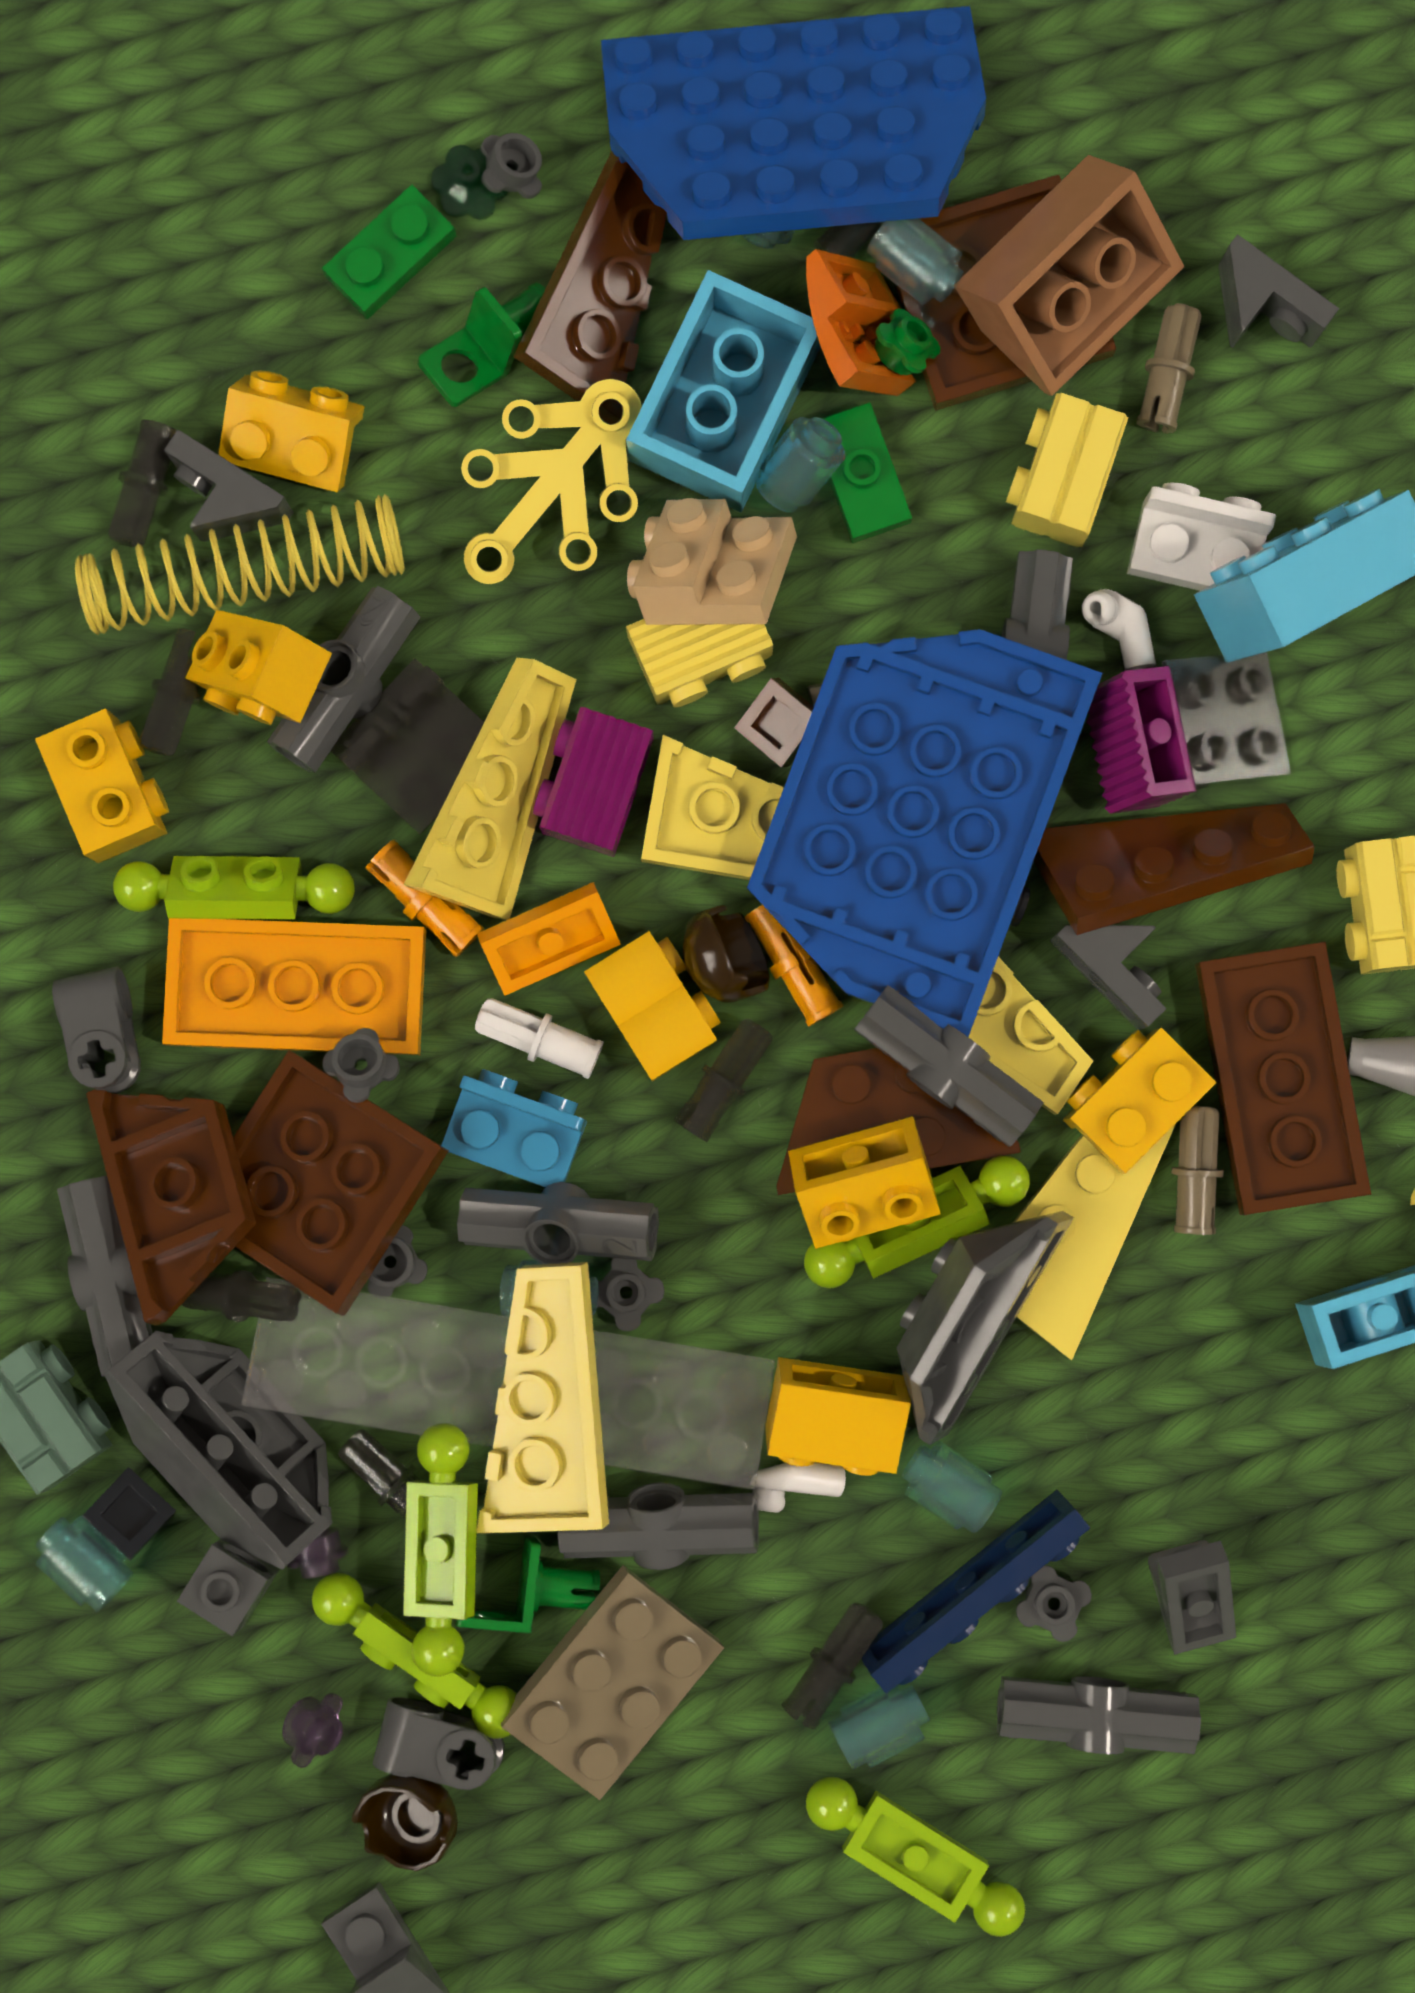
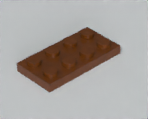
(1282, 1078)

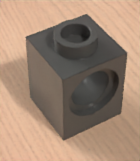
(227, 1586)

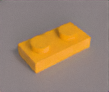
(548, 939)

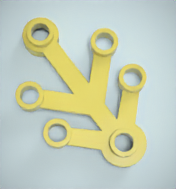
(559, 474)

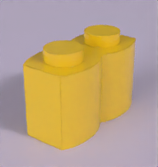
(652, 1004)

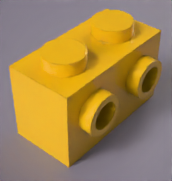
(257, 668)
(103, 785)
(863, 1182)
(837, 1417)

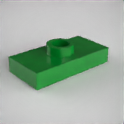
(866, 479)

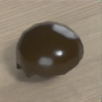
(724, 956)
(407, 1821)

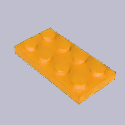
(292, 984)

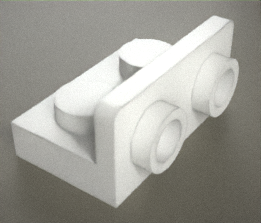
(1190, 535)

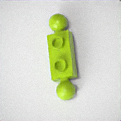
(233, 887)
(1001, 1182)
(440, 1549)
(389, 1641)
(915, 1856)

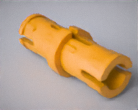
(444, 919)
(795, 968)

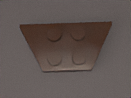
(870, 1090)
(172, 1190)

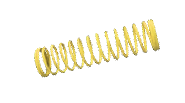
(99, 617)

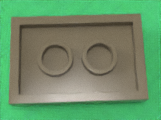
(611, 1682)

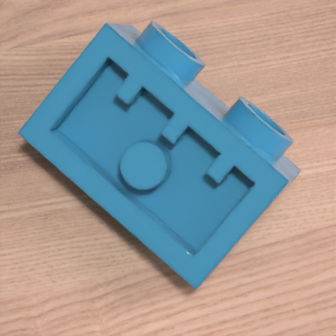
(514, 1132)

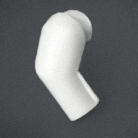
(1124, 622)
(812, 1479)

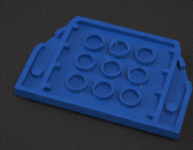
(797, 119)
(920, 812)

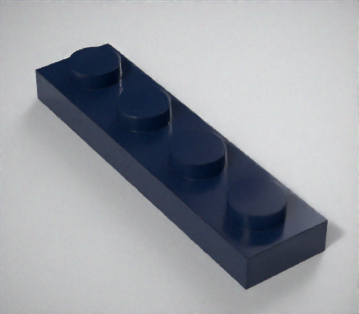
(988, 1578)

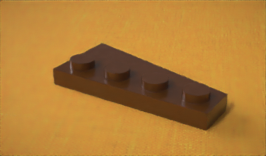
(597, 290)
(1153, 863)

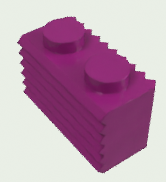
(1140, 741)
(594, 781)

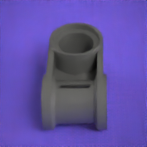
(97, 1017)
(425, 1744)

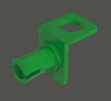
(487, 339)
(538, 1588)

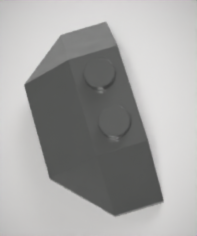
(969, 1313)
(240, 1468)

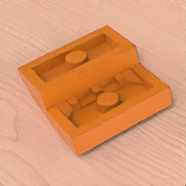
(846, 307)

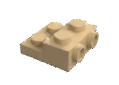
(710, 565)

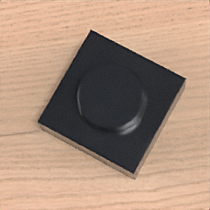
(129, 1514)

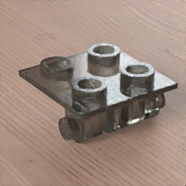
(1229, 718)
(411, 744)

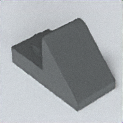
(1259, 284)
(234, 494)
(1099, 960)
(1194, 1594)
(380, 1946)

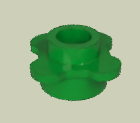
(905, 343)

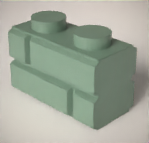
(44, 1419)

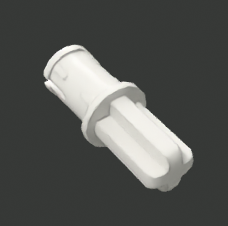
(538, 1037)

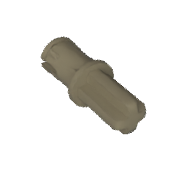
(1170, 368)
(1197, 1171)

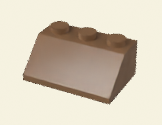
(1071, 272)

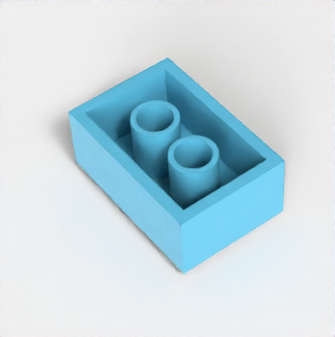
(724, 391)
(1311, 575)

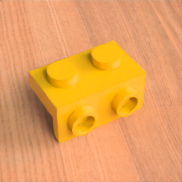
(289, 430)
(1138, 1098)

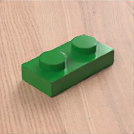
(389, 251)

